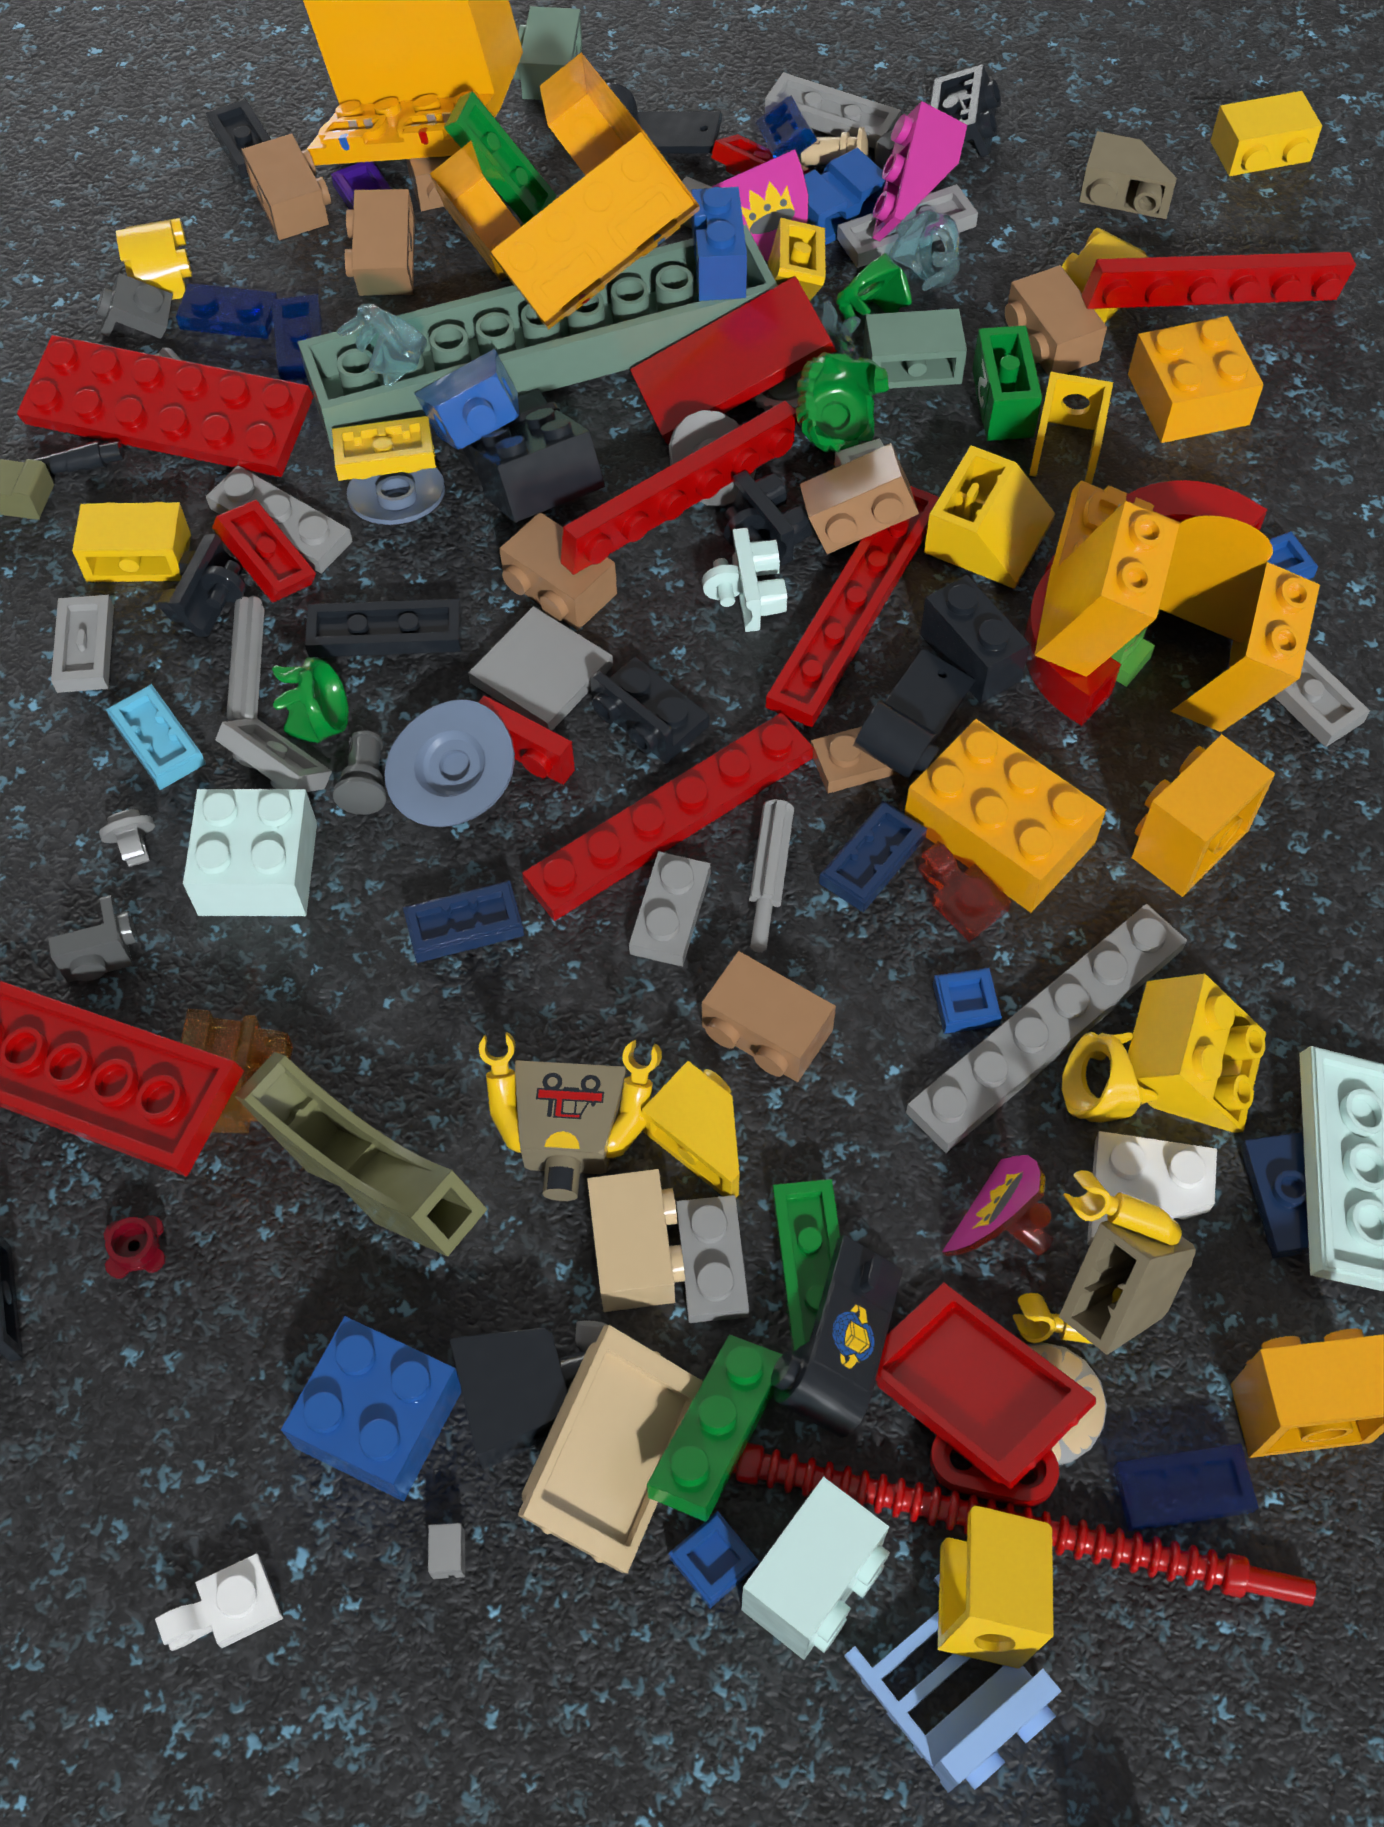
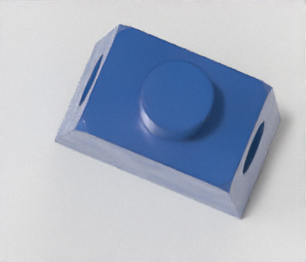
(470, 401)

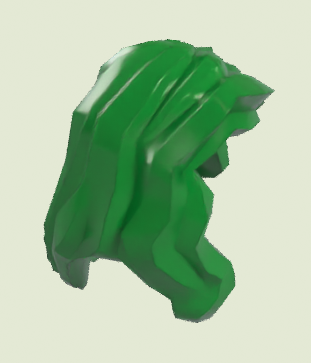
(838, 400)

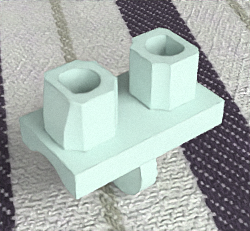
(755, 596)

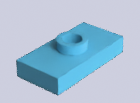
(156, 737)

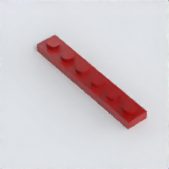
(1217, 279)
(677, 488)
(847, 616)
(667, 816)

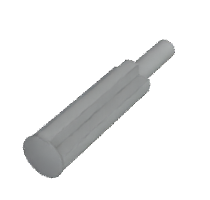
(770, 867)

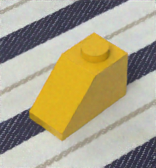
(799, 253)
(697, 1126)

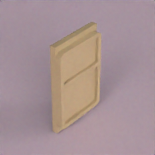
(606, 1447)

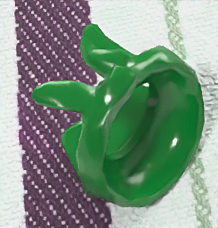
(877, 283)
(317, 705)

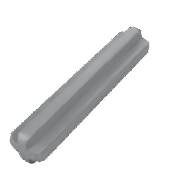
(245, 659)

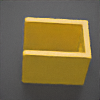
(1091, 417)
(997, 1589)

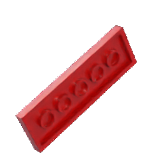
(166, 405)
(110, 1080)

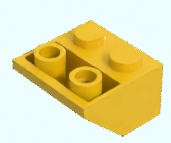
(988, 518)
(1196, 1051)

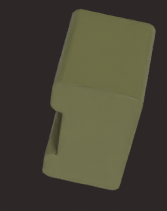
(24, 488)

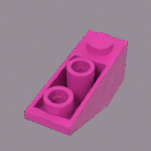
(923, 155)

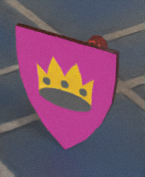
(771, 193)
(1007, 1204)

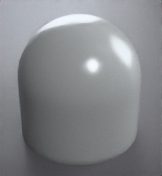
(587, 1333)

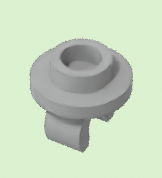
(127, 830)

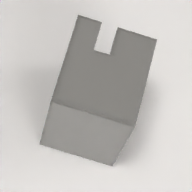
(446, 1551)

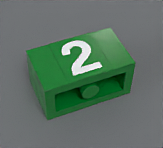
(1006, 383)

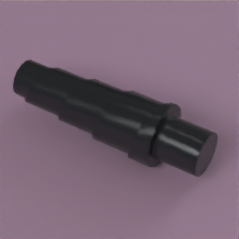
(86, 457)

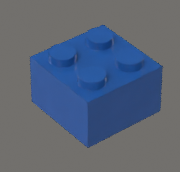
(373, 1408)

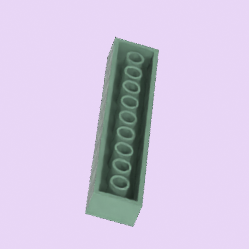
(614, 331)

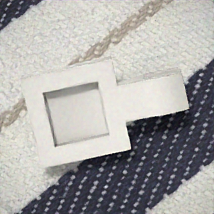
(232, 1606)

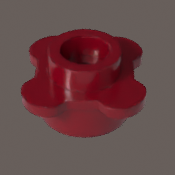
(122, 1234)

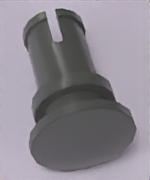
(361, 782)

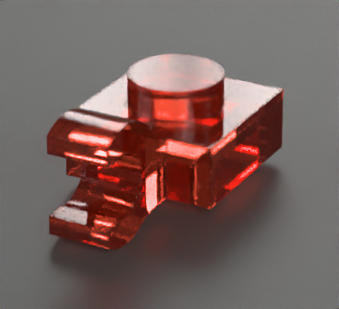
(965, 898)

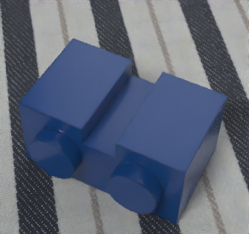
(843, 191)
(719, 244)

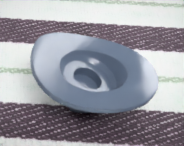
(450, 764)

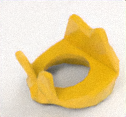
(1121, 1094)

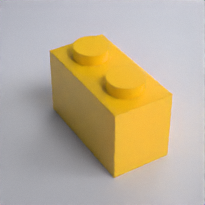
(1265, 133)
(131, 541)

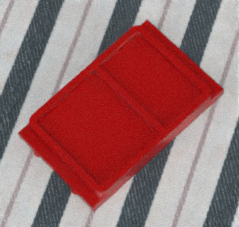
(979, 1386)

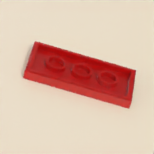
(733, 357)

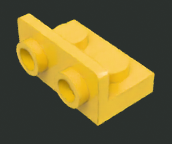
(383, 448)

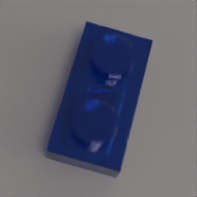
(226, 311)
(294, 321)

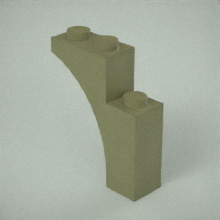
(377, 1173)

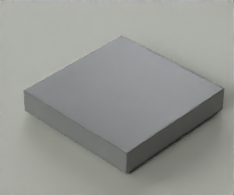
(540, 668)

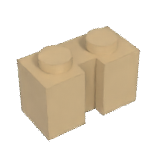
(632, 1240)

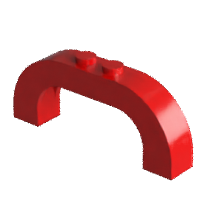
(1178, 500)

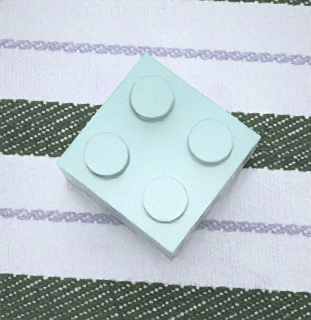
(250, 852)
(814, 1568)

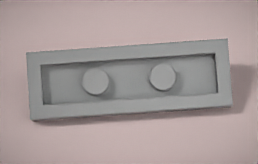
(833, 109)
(857, 234)
(310, 531)

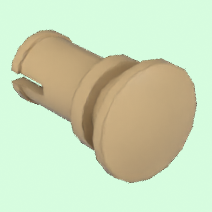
(829, 148)

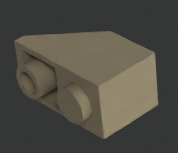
(1127, 177)

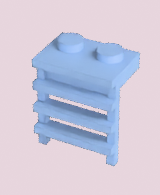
(969, 1737)

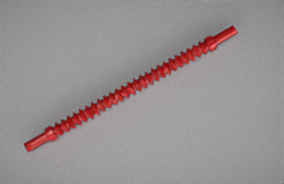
(1231, 1574)

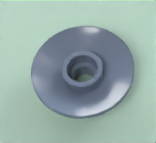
(396, 496)

